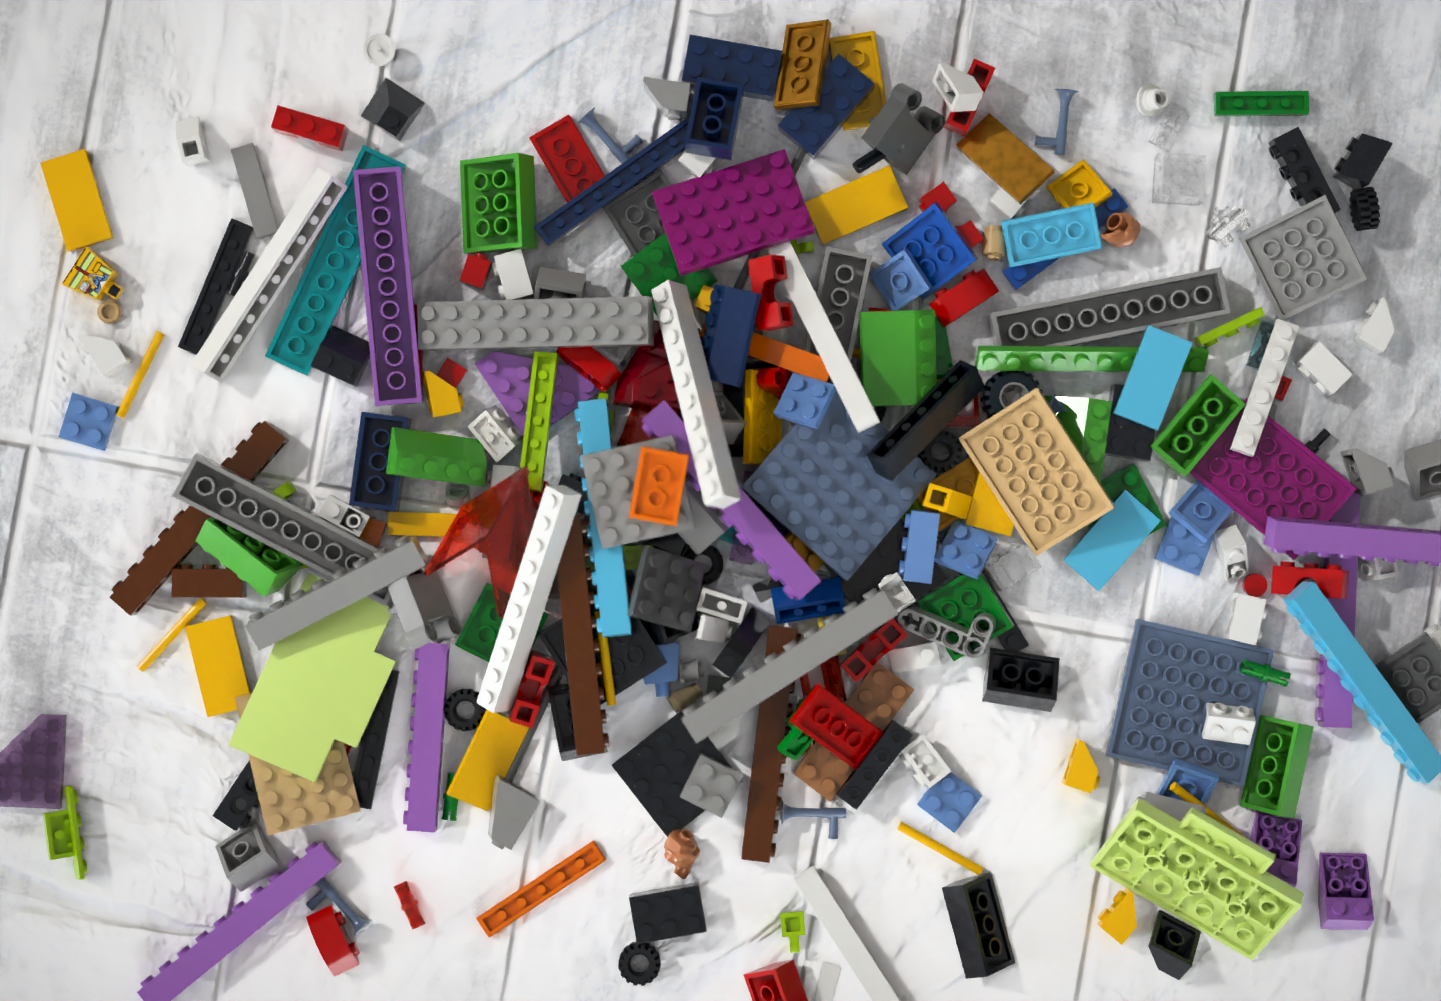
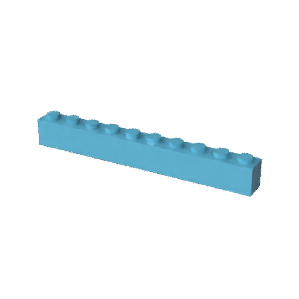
(609, 562)
(1364, 682)

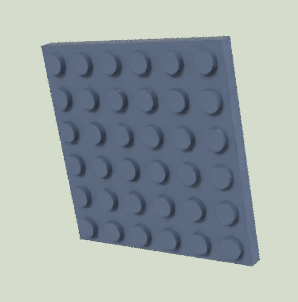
(829, 492)
(1166, 693)

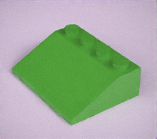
(498, 203)
(897, 356)
(1087, 426)

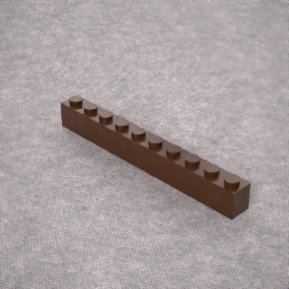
(180, 539)
(581, 644)
(767, 760)

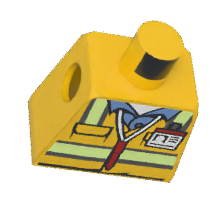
(93, 276)

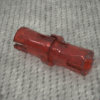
(409, 905)

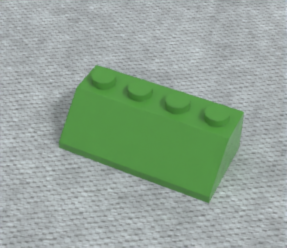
(1197, 426)
(436, 457)
(250, 559)
(1276, 766)

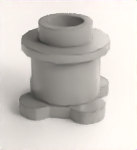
(690, 671)

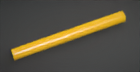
(140, 374)
(172, 634)
(606, 667)
(1186, 796)
(940, 848)

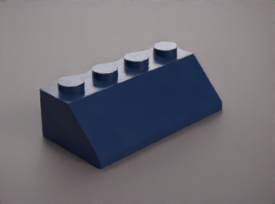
(729, 333)

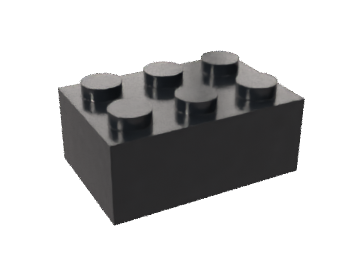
(1126, 437)
(667, 912)

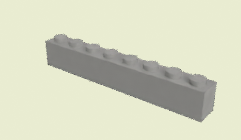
(337, 592)

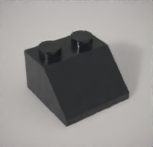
(1361, 161)
(342, 356)

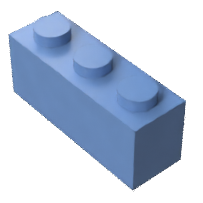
(919, 546)

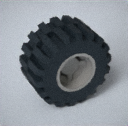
(1005, 389)

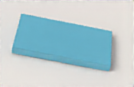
(1051, 234)
(1152, 377)
(1111, 540)

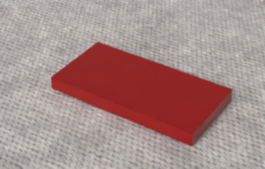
(567, 157)
(836, 726)

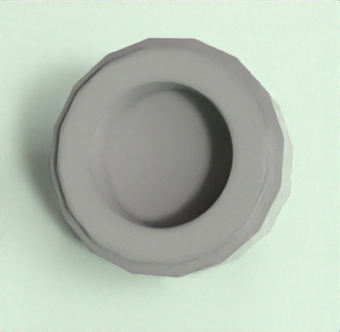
(457, 496)

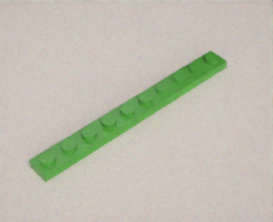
(1071, 358)

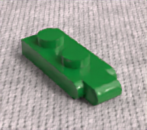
(943, 353)

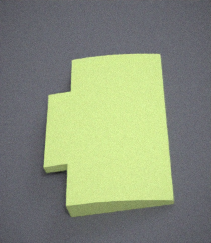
(317, 689)
(1200, 875)

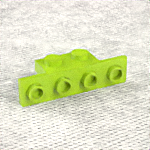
(63, 833)

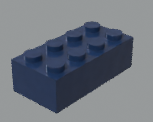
(733, 63)
(841, 96)
(370, 483)

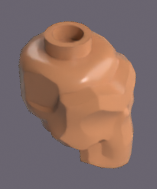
(1121, 230)
(681, 851)

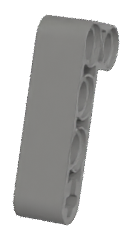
(943, 625)

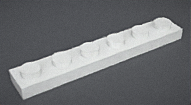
(1264, 387)

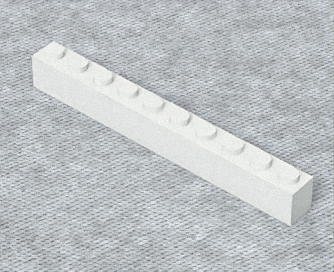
(269, 275)
(696, 395)
(528, 598)

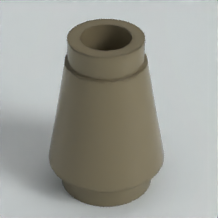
(684, 697)

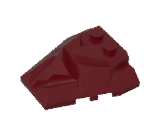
(648, 377)

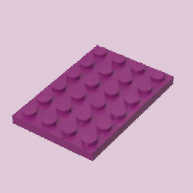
(733, 212)
(1276, 482)

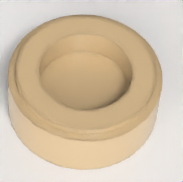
(109, 312)

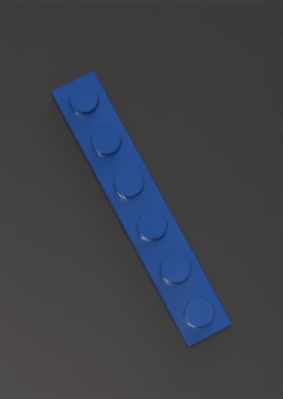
(1022, 274)

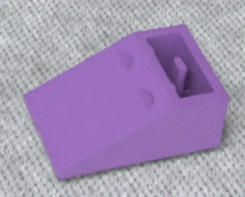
(1281, 838)
(1344, 892)

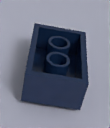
(714, 118)

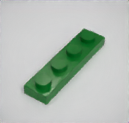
(1261, 103)

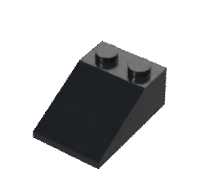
(562, 717)

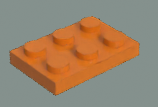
(659, 485)

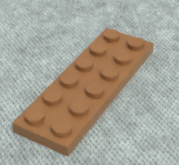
(877, 700)

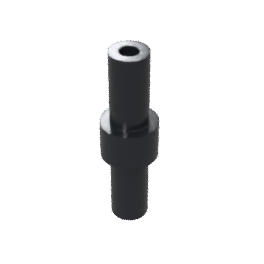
(241, 273)
(1317, 441)

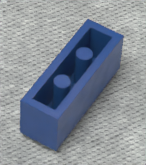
(821, 601)

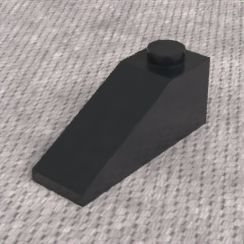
(741, 642)

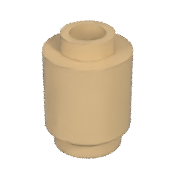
(993, 244)

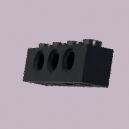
(1305, 163)
(874, 765)
(227, 810)

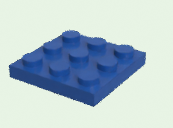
(934, 245)

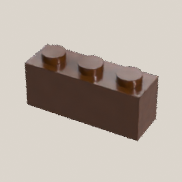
(206, 582)

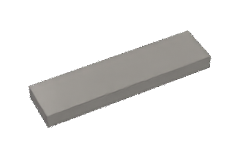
(255, 190)

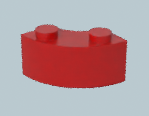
(963, 297)
(332, 940)

